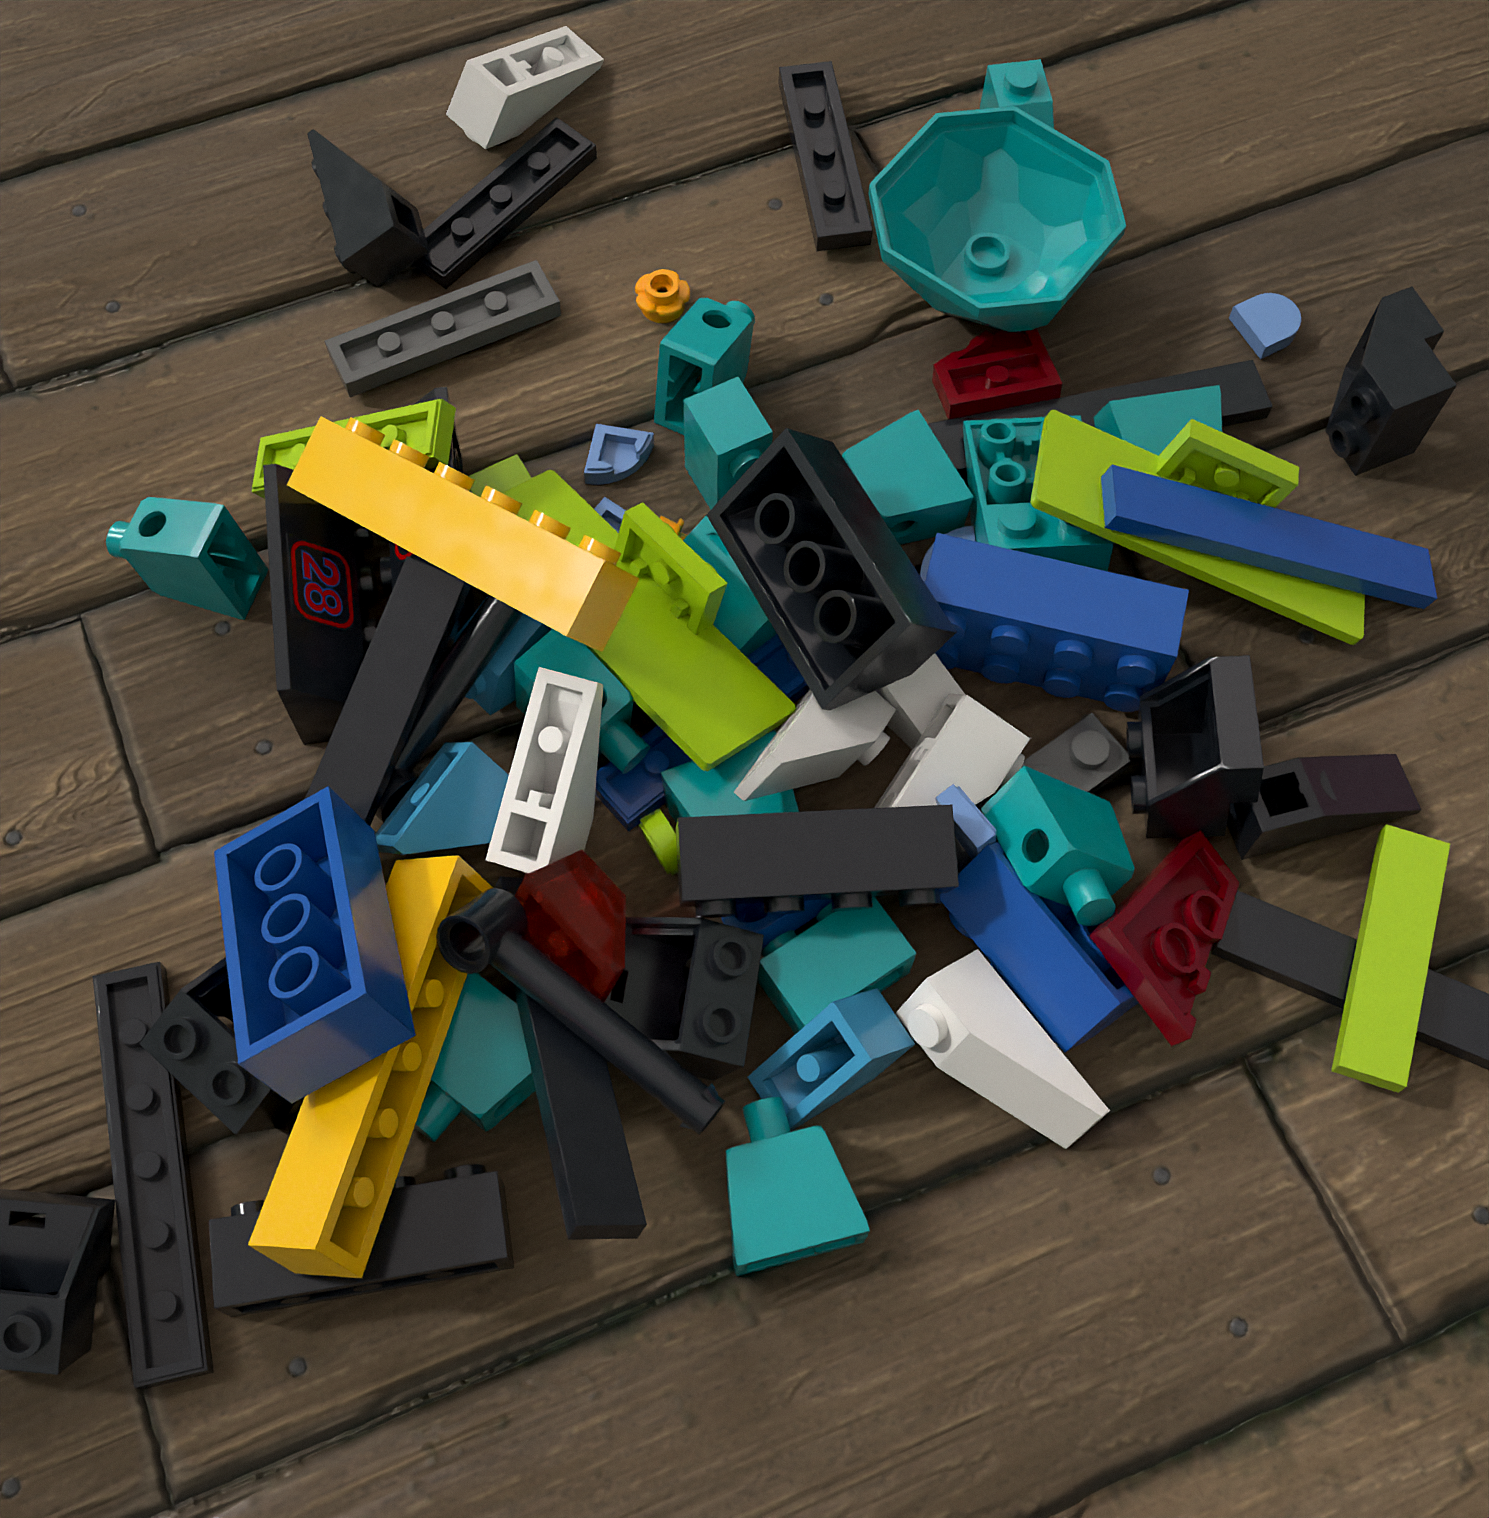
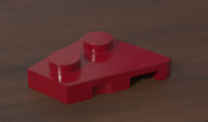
(996, 374)

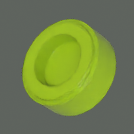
(661, 839)

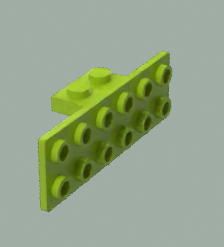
(1070, 488)
(666, 639)

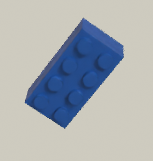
(1054, 622)
(310, 947)

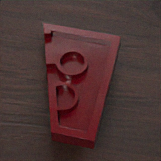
(1166, 932)

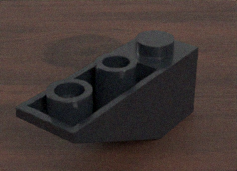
(372, 223)
(1320, 799)

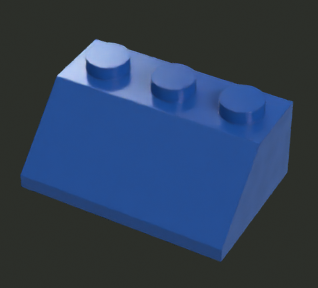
(1037, 950)

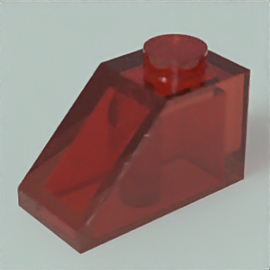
(577, 920)

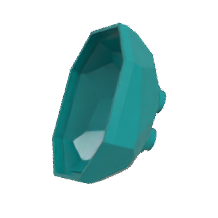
(995, 216)

